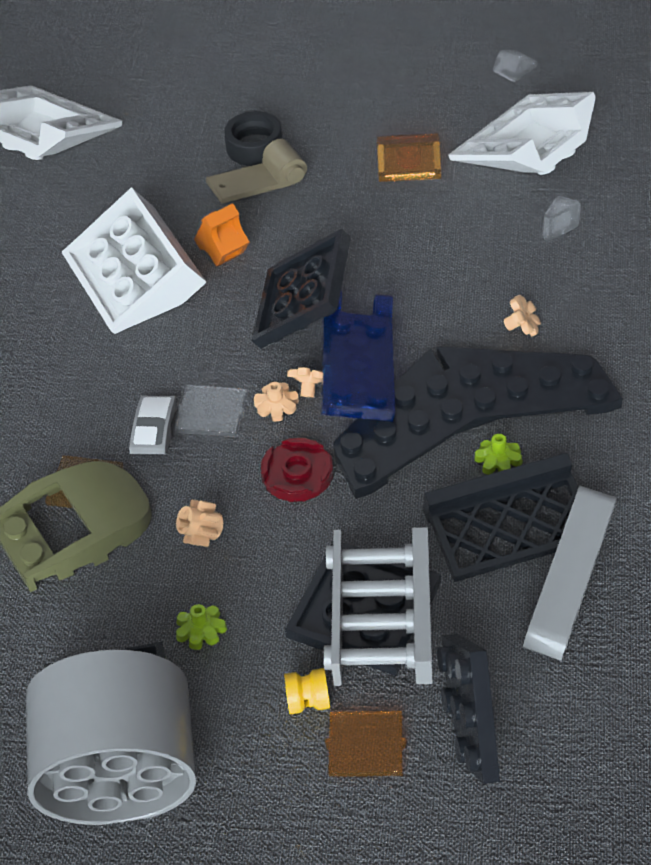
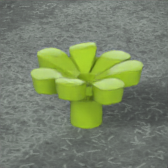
(498, 454)
(199, 626)

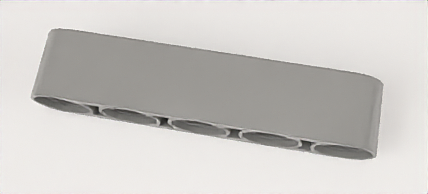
(569, 573)

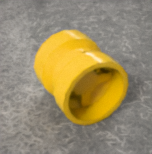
(306, 691)

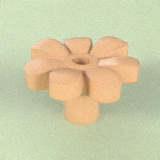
(523, 316)
(307, 378)
(276, 400)

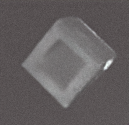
(513, 64)
(561, 217)

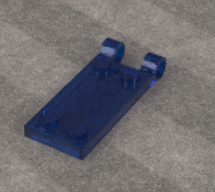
(359, 363)

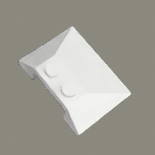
(47, 123)
(531, 134)

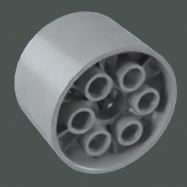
(109, 738)

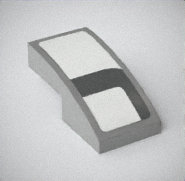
(152, 425)

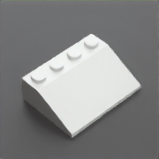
(132, 264)

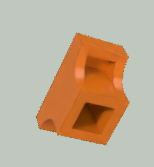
(222, 235)

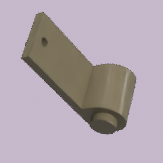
(278, 170)

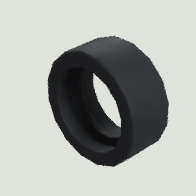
(249, 124)

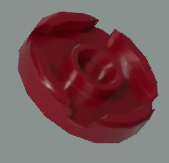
(297, 469)

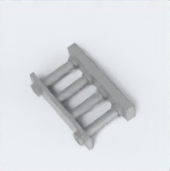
(416, 620)

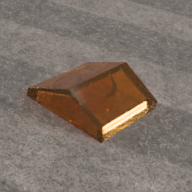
(408, 157)

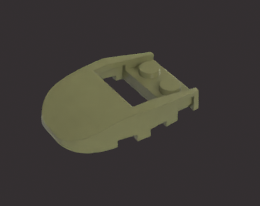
(105, 501)

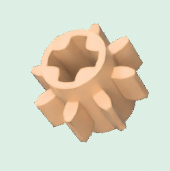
(199, 523)

